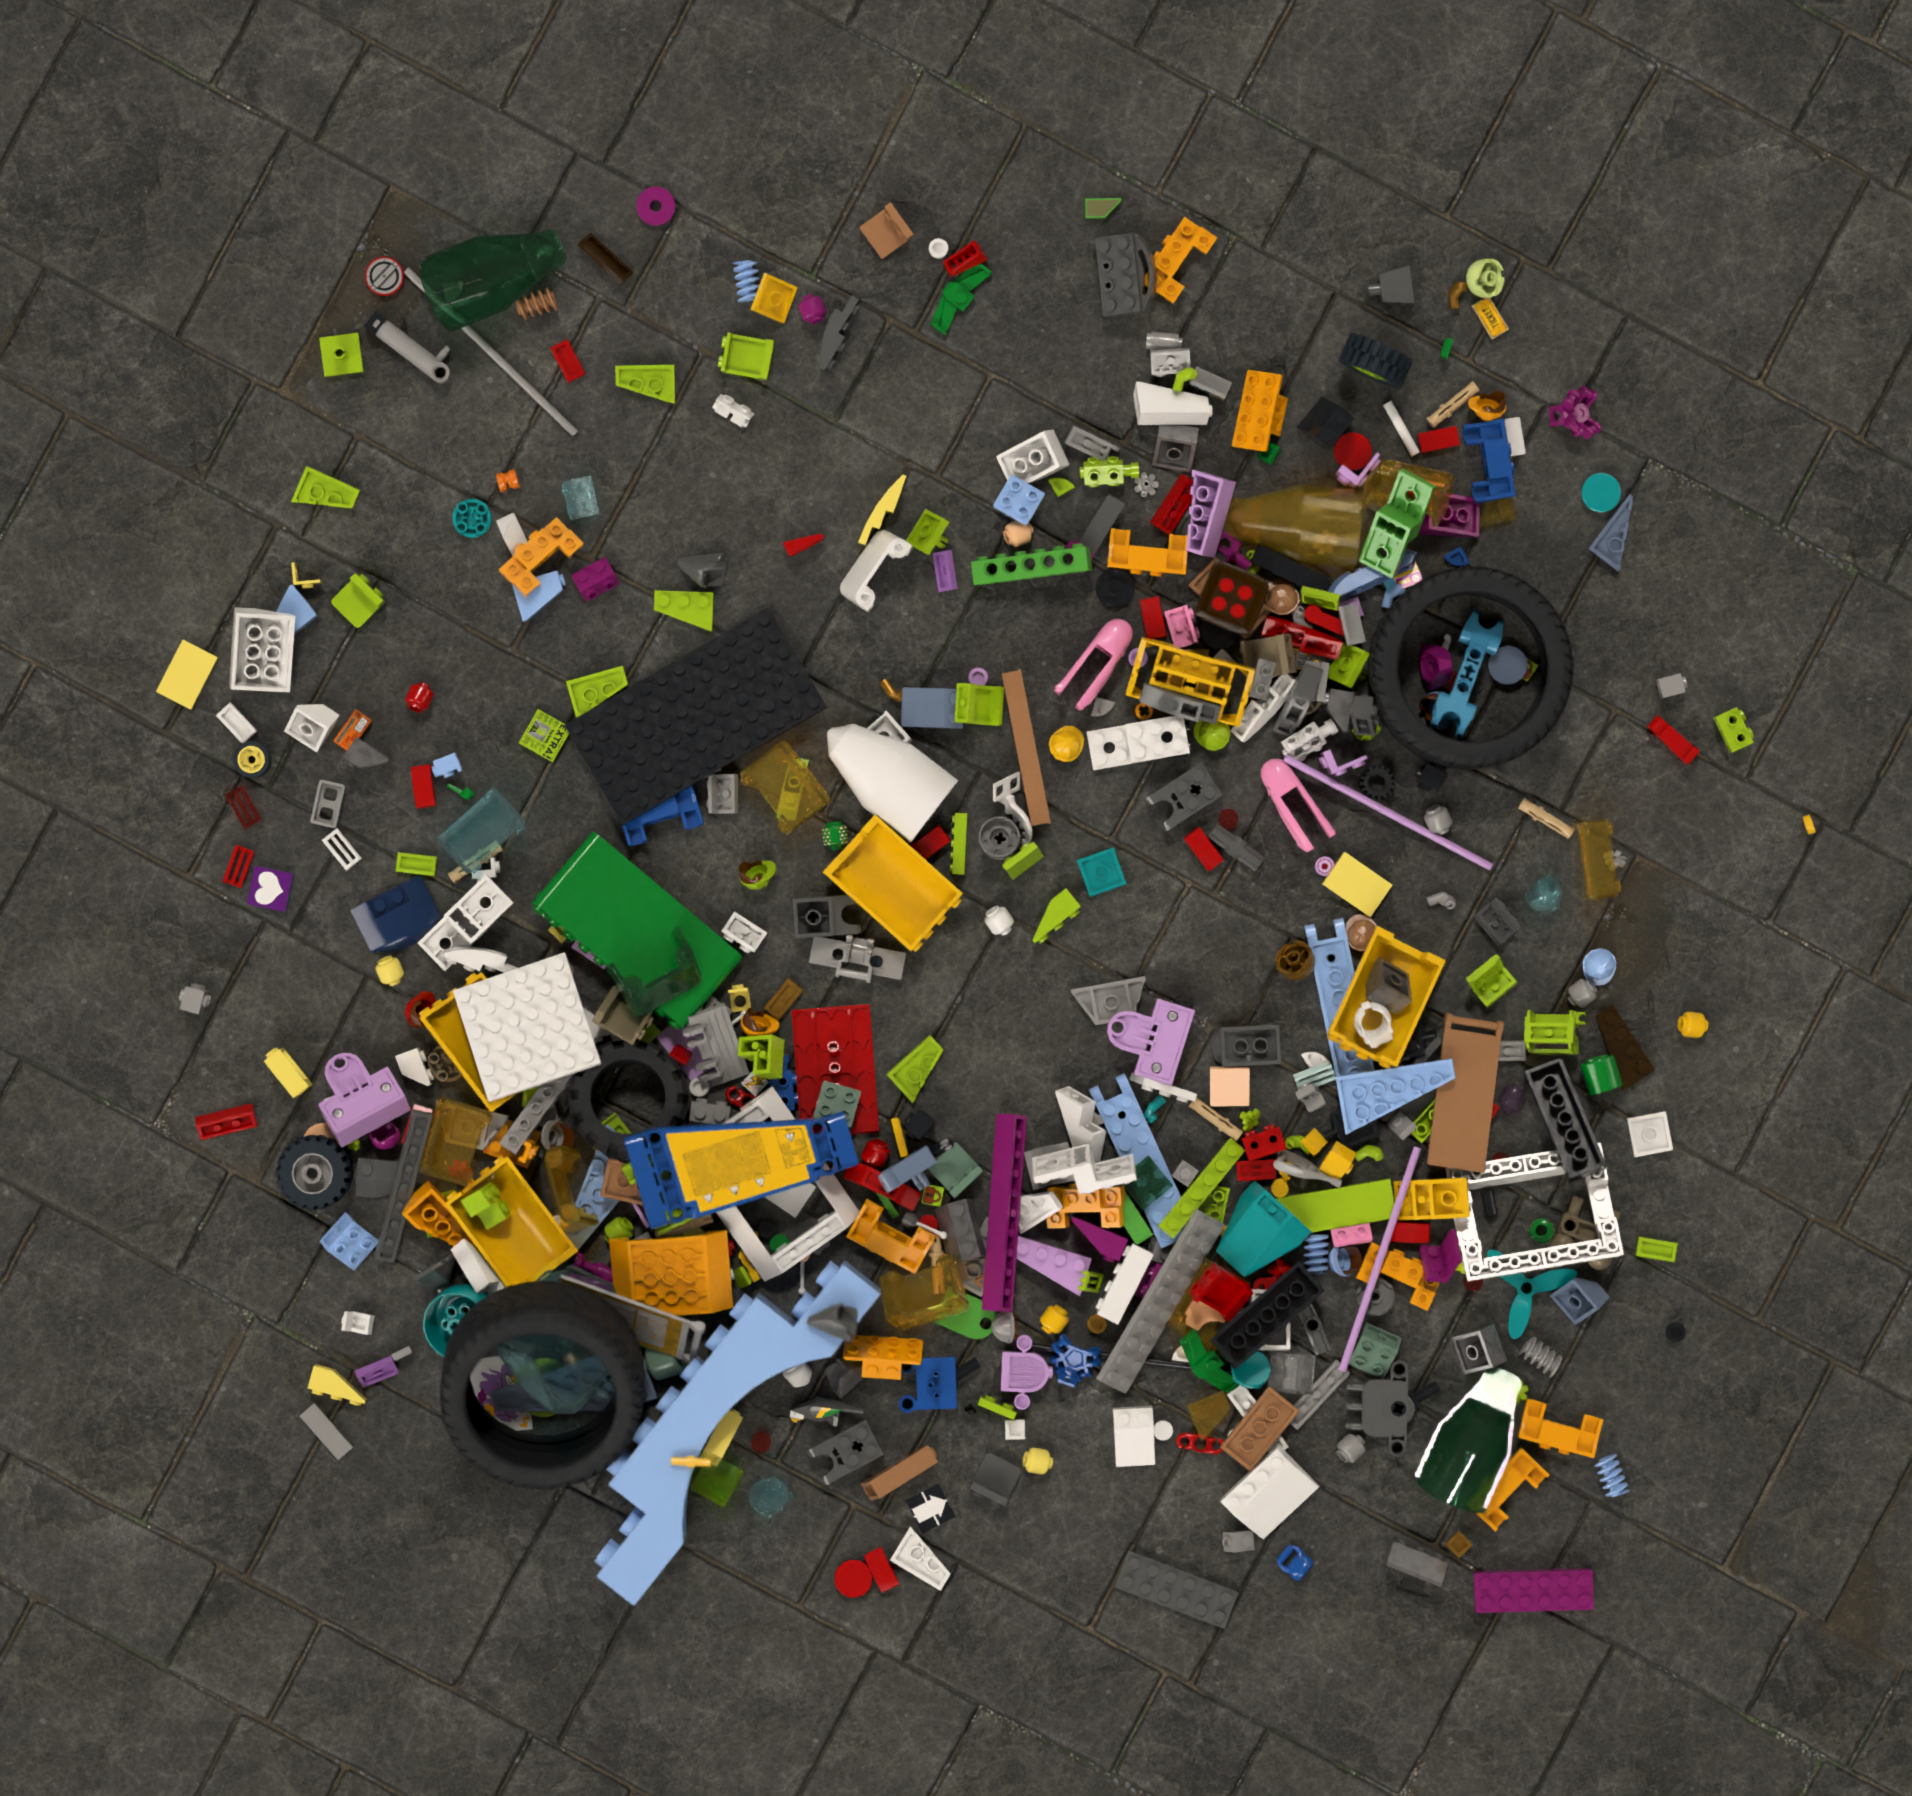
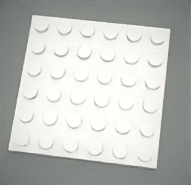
(527, 1027)

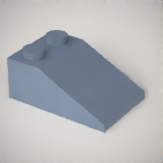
(929, 708)

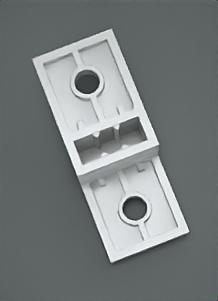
(1138, 742)
(466, 920)
(1087, 1173)

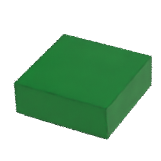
(1445, 350)

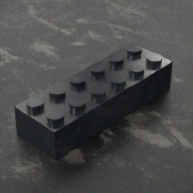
(1565, 1120)
(1266, 1315)

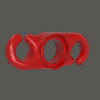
(741, 1095)
(1191, 1445)

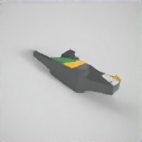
(820, 1410)

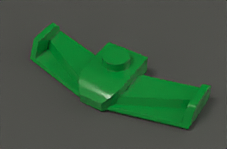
(957, 295)
(1206, 1364)

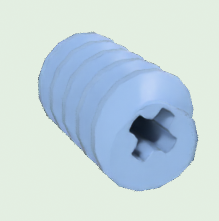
(746, 279)
(1316, 1253)
(1611, 1476)

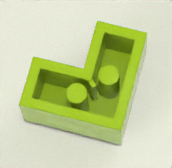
(766, 1052)
(487, 1205)

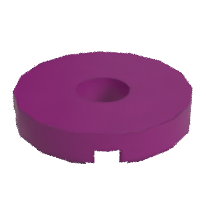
(655, 194)

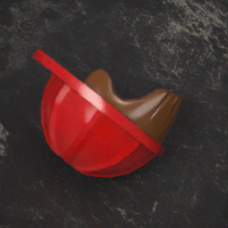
(416, 1005)

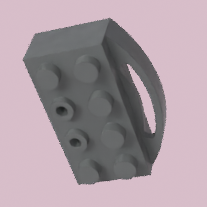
(1124, 275)

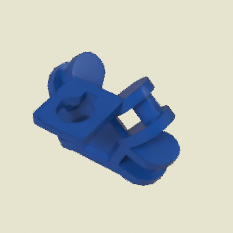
(1074, 1360)

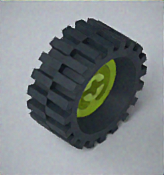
(1375, 360)

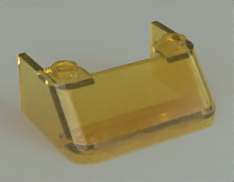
(1382, 479)
(1597, 859)

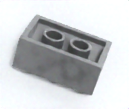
(962, 1230)
(1416, 1562)

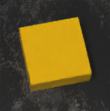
(1314, 1141)

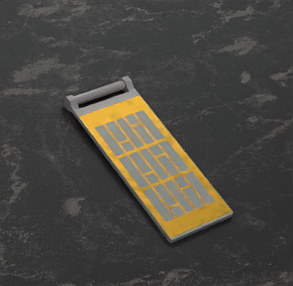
(650, 1325)

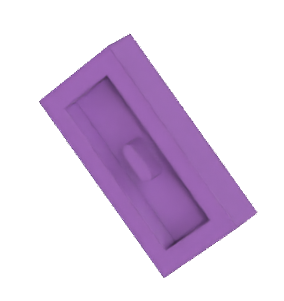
(945, 571)
(377, 1371)

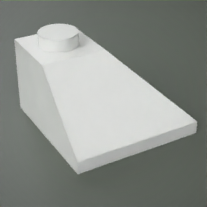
(311, 724)

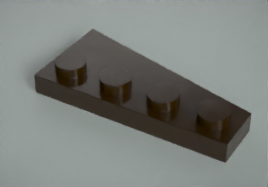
(1620, 1042)

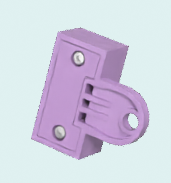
(1154, 1038)
(360, 1099)

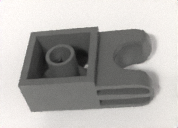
(1180, 797)
(829, 916)
(843, 1454)

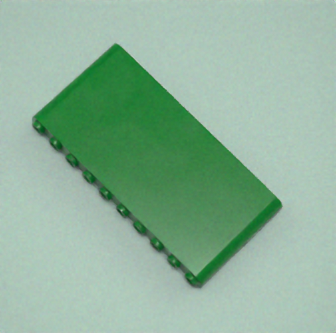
(630, 922)

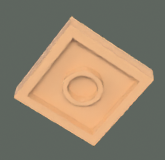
(1229, 1086)

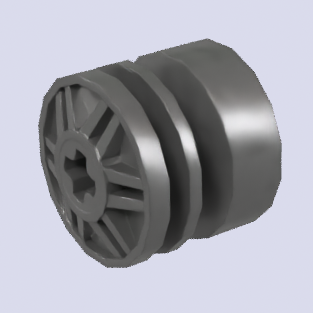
(994, 828)

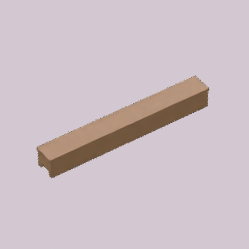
(1026, 748)

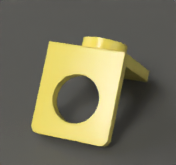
(305, 584)
(736, 991)

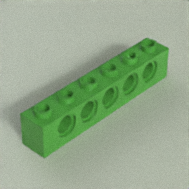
(1081, 563)

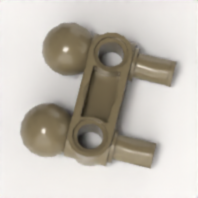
(1581, 1231)

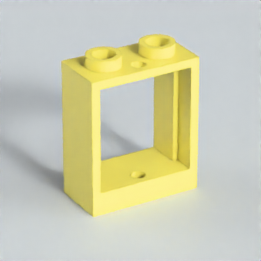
(287, 1072)
(722, 1437)

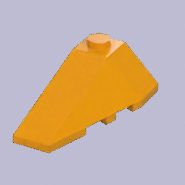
(429, 1213)

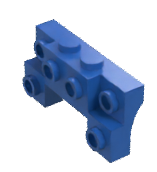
(1495, 458)
(681, 805)

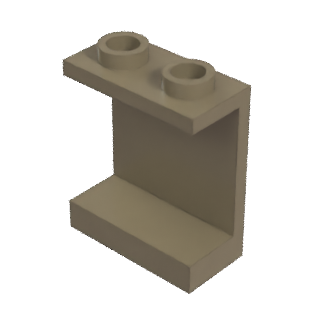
(1274, 649)
(620, 1020)

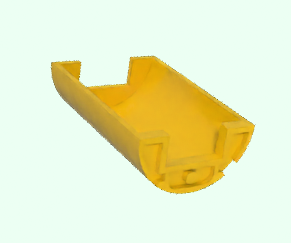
(893, 883)
(1423, 974)
(448, 1030)
(526, 1240)

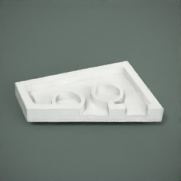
(1165, 1089)
(1036, 1208)
(919, 1560)

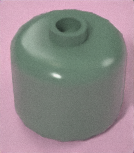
(662, 1365)

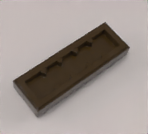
(605, 258)

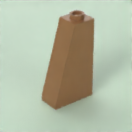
(899, 1472)

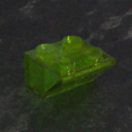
(717, 1482)

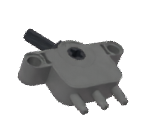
(1378, 1402)

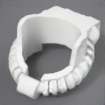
(1374, 1037)

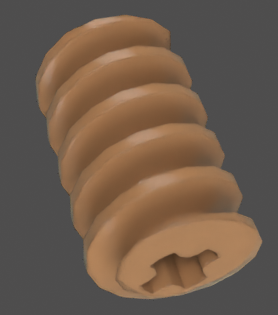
(536, 303)

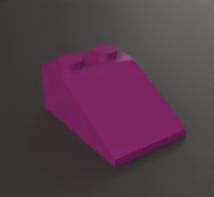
(1460, 519)
(1105, 1241)

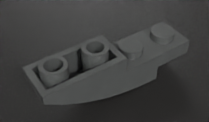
(832, 340)
(1298, 700)
(1179, 704)

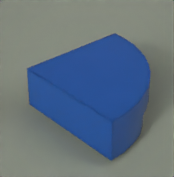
(1457, 557)

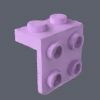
(1346, 476)
(1327, 761)

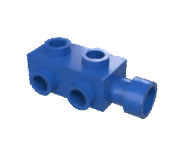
(787, 1089)

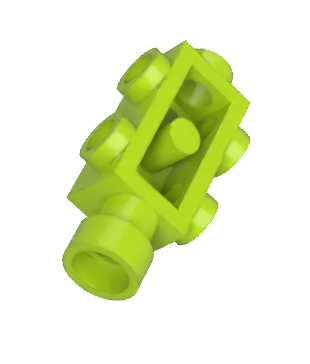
(1104, 469)

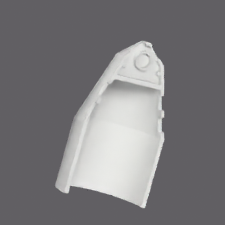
(889, 777)

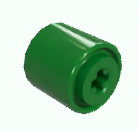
(1601, 1074)

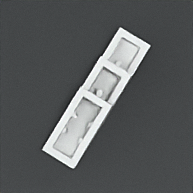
(1261, 711)

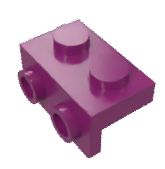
(595, 579)

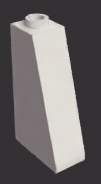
(1169, 407)

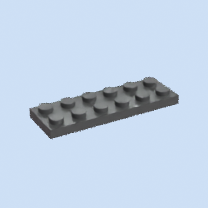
(1176, 1589)

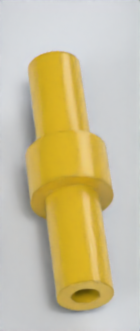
(691, 1461)

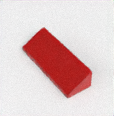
(1173, 505)
(226, 1121)

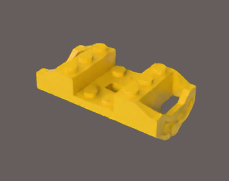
(1212, 676)

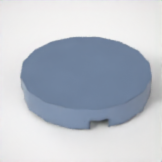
(1508, 665)

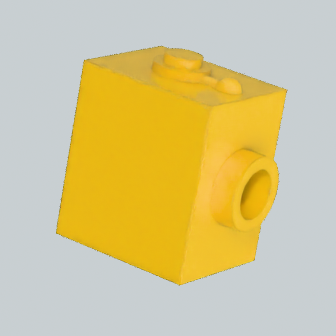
(1338, 1161)

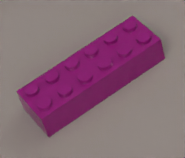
(1533, 1590)

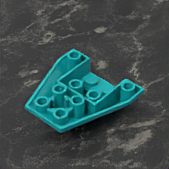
(1259, 1231)

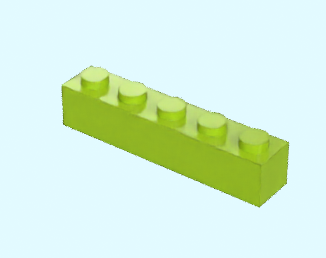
(959, 843)

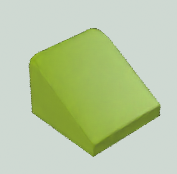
(742, 1277)

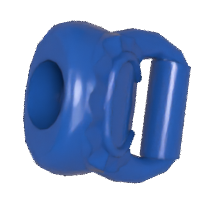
(1298, 1566)

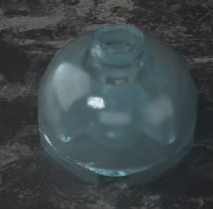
(1545, 895)

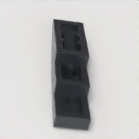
(1288, 569)

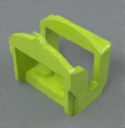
(1552, 1029)

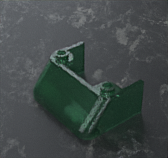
(648, 997)

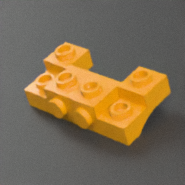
(1174, 253)
(535, 552)
(1147, 559)
(1107, 1201)
(887, 1241)
(1402, 1269)
(1557, 1435)
(1520, 1467)

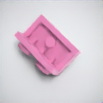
(1181, 626)
(1351, 1235)

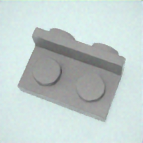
(1169, 361)

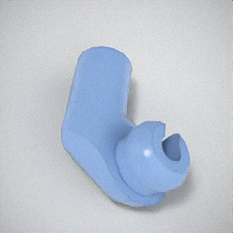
(1394, 592)

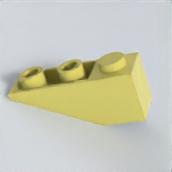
(331, 1382)

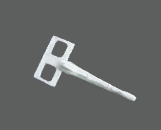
(1011, 806)

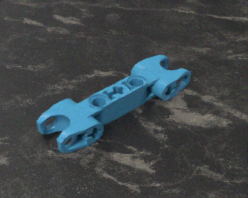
(1456, 705)

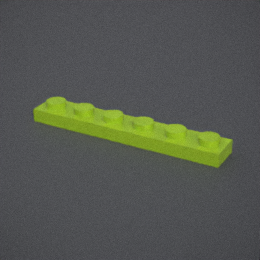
(1201, 1188)

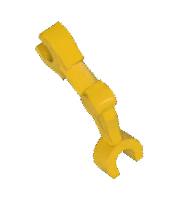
(745, 1261)

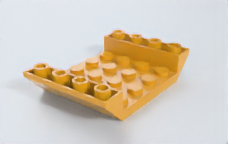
(674, 1272)

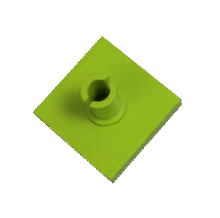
(341, 354)
(928, 532)
(1348, 666)

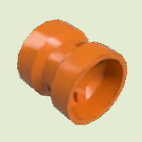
(507, 480)

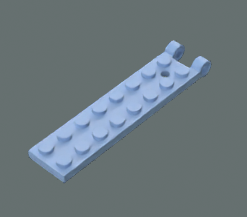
(1332, 982)
(1135, 1137)

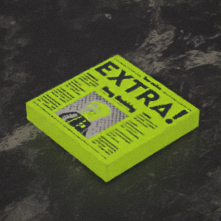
(545, 735)

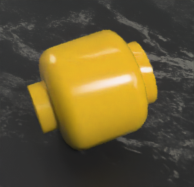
(1692, 1024)
(1054, 1319)

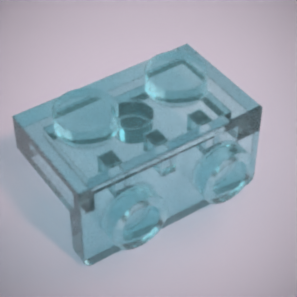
(580, 497)

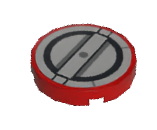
(384, 276)

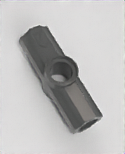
(1236, 847)
(1317, 1336)

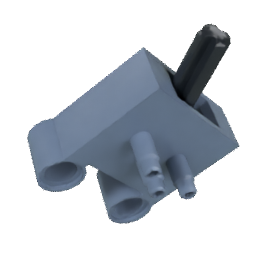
(913, 1166)

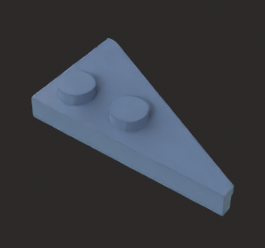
(1611, 540)

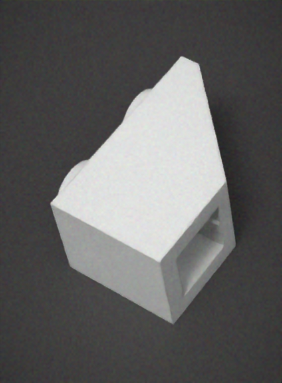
(413, 1066)

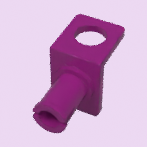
(1232, 552)

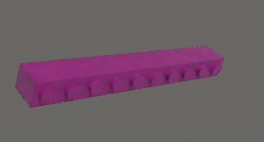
(1004, 1213)

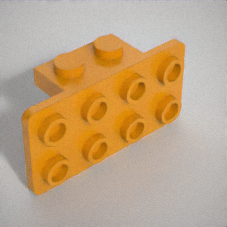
(883, 1355)

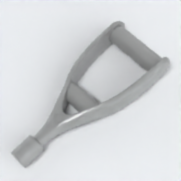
(1307, 1169)

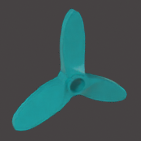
(1521, 1305)

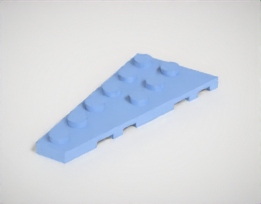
(1378, 1092)
(590, 1196)

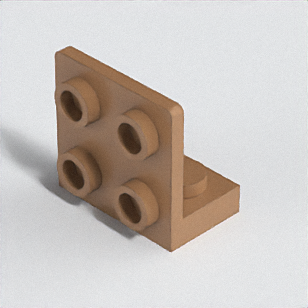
(886, 231)

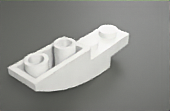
(475, 957)

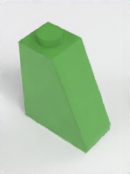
(1134, 1222)

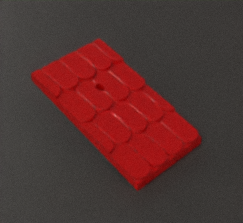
(836, 1048)

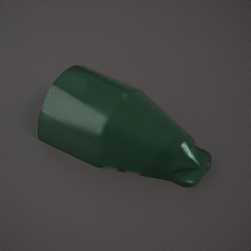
(486, 274)
(1472, 1444)

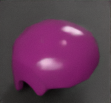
(385, 1136)

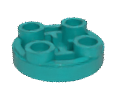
(1600, 492)
(472, 518)
(1252, 1372)

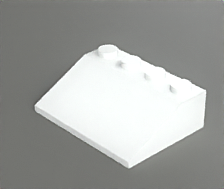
(261, 650)
(1269, 1492)

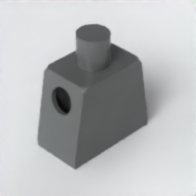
(1394, 287)

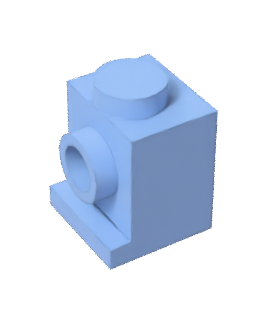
(446, 766)

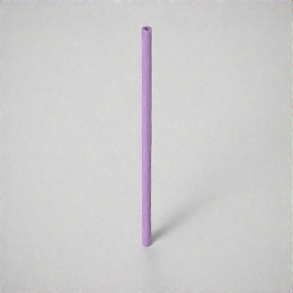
(1387, 812)
(1379, 1259)

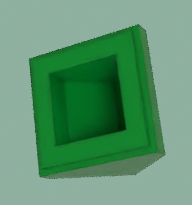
(1271, 455)

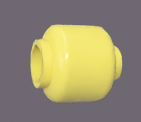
(389, 970)
(1037, 1460)

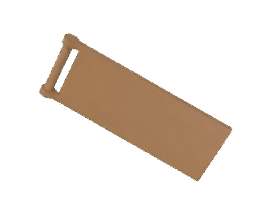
(1465, 1103)

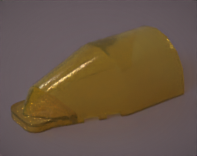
(1302, 523)

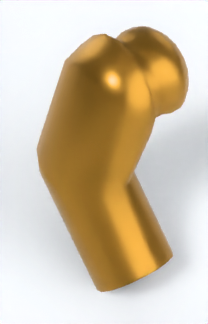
(1454, 292)
(890, 691)

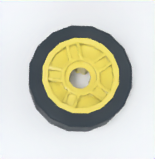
(242, 763)

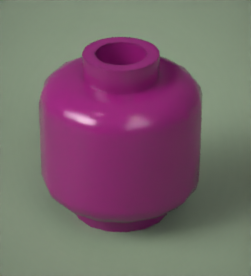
(812, 309)

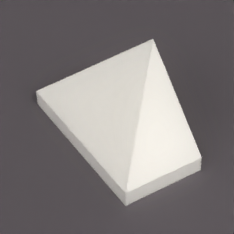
(511, 532)

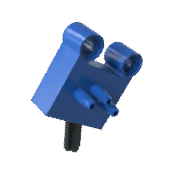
(937, 1382)

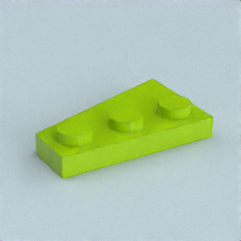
(649, 380)

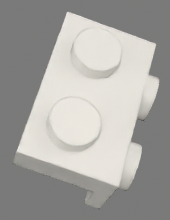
(743, 932)

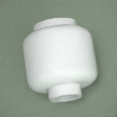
(999, 920)
(798, 1375)

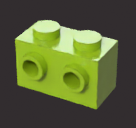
(1730, 731)

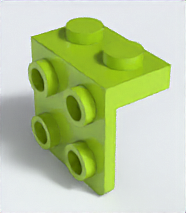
(358, 600)

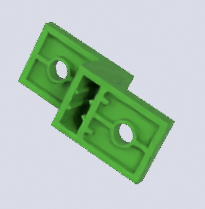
(1397, 523)

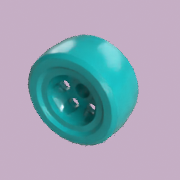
(438, 1320)

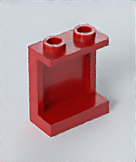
(1221, 1291)

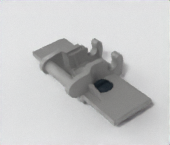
(859, 951)

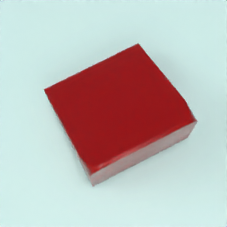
(681, 1054)

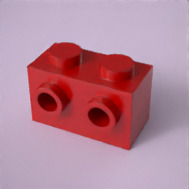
(1264, 1146)

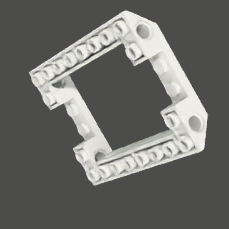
(1529, 1168)
(787, 1255)

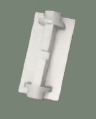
(741, 414)

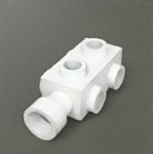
(1308, 740)

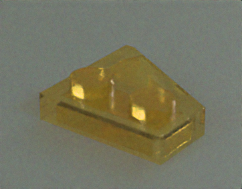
(1497, 512)
(1208, 1413)

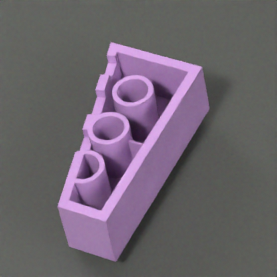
(1208, 512)
(1054, 1262)

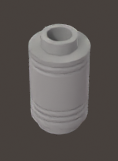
(1163, 340)

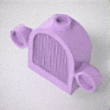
(1023, 1371)

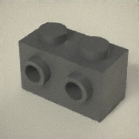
(1364, 715)

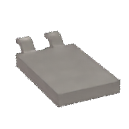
(974, 1268)

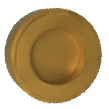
(1096, 1323)

